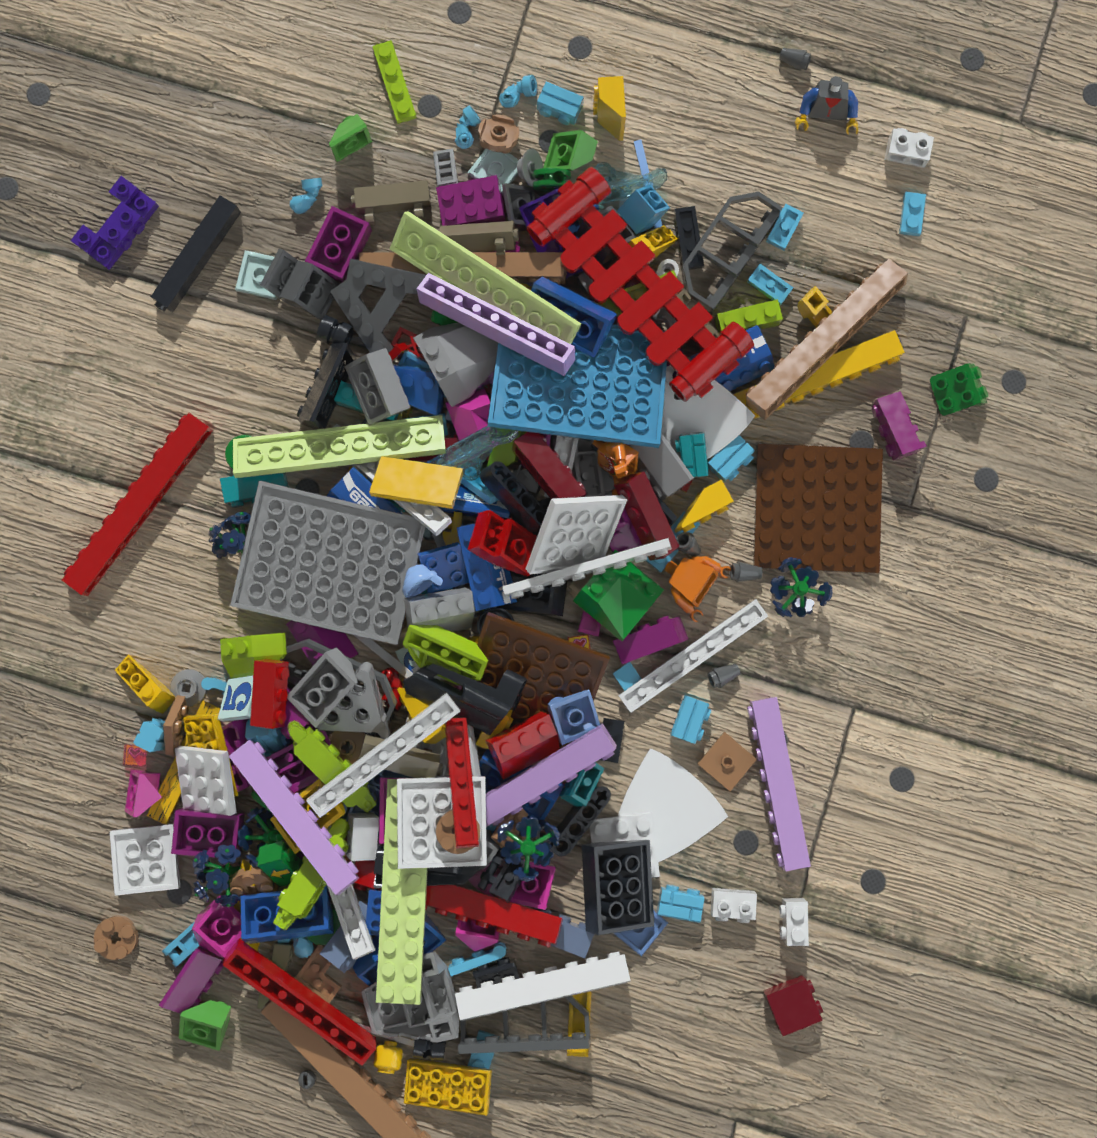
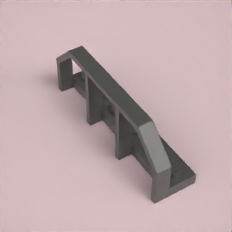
(745, 252)
(297, 674)
(533, 1042)

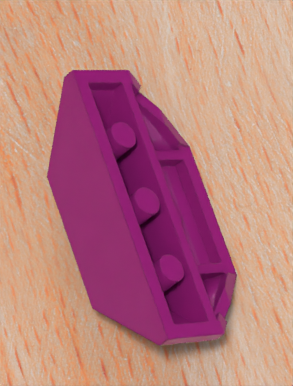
(293, 768)

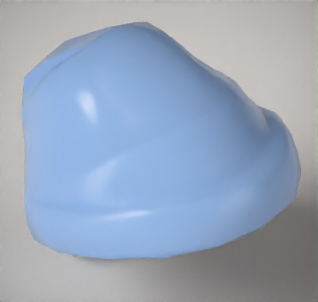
(418, 580)

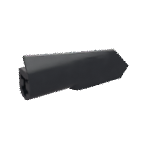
(435, 875)

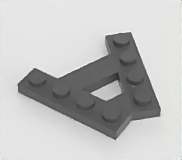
(367, 324)

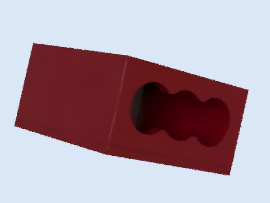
(793, 1005)

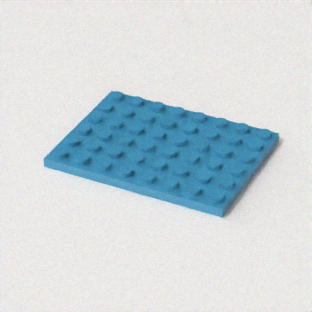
(599, 398)

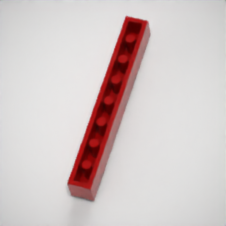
(300, 1001)

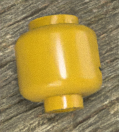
(388, 1057)

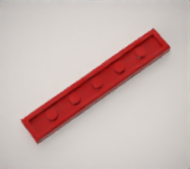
(461, 783)

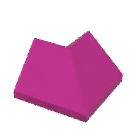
(470, 414)
(141, 791)
(537, 891)
(217, 928)
(476, 936)

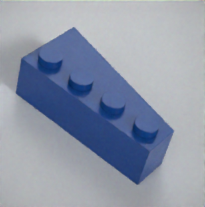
(421, 388)

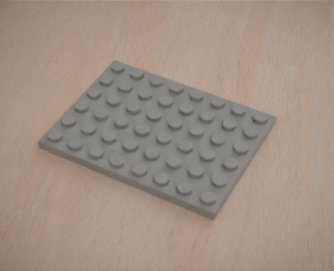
(327, 562)

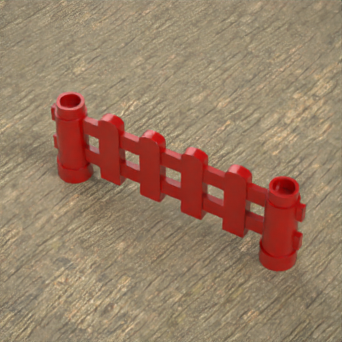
(578, 201)

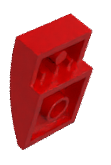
(502, 542)

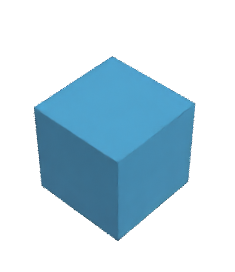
(643, 209)

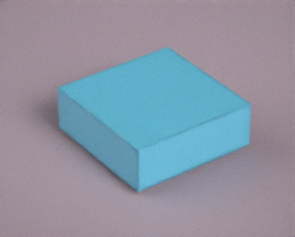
(627, 676)

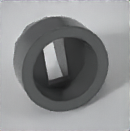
(311, 1079)

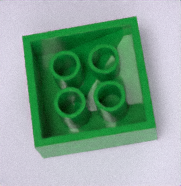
(618, 598)

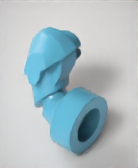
(511, 95)
(463, 135)
(302, 203)
(302, 946)

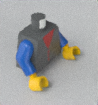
(829, 101)

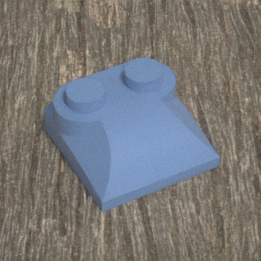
(573, 715)

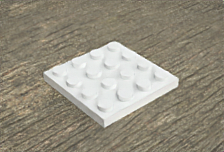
(575, 532)
(419, 808)

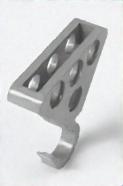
(362, 697)

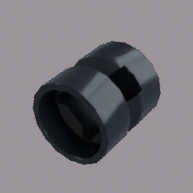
(332, 332)
(425, 1048)

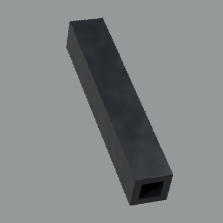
(195, 254)

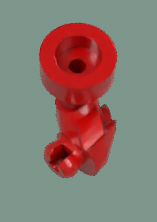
(395, 683)

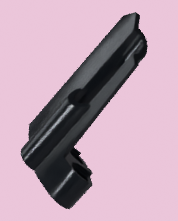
(478, 703)

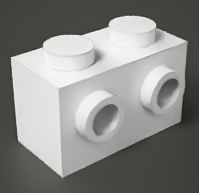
(909, 147)
(363, 836)
(733, 904)
(795, 921)

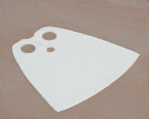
(716, 414)
(678, 802)

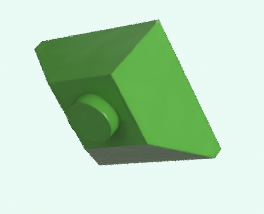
(349, 137)
(570, 150)
(205, 1024)

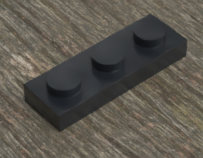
(688, 235)

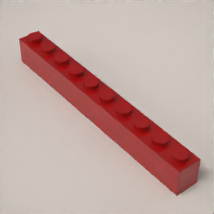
(137, 504)
(479, 907)

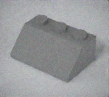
(377, 386)
(662, 468)
(447, 609)
(323, 686)

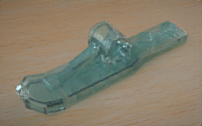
(625, 183)
(474, 450)

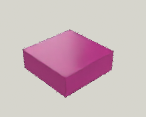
(589, 625)

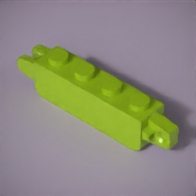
(325, 762)
(307, 883)

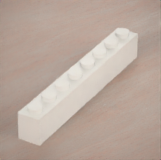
(542, 987)

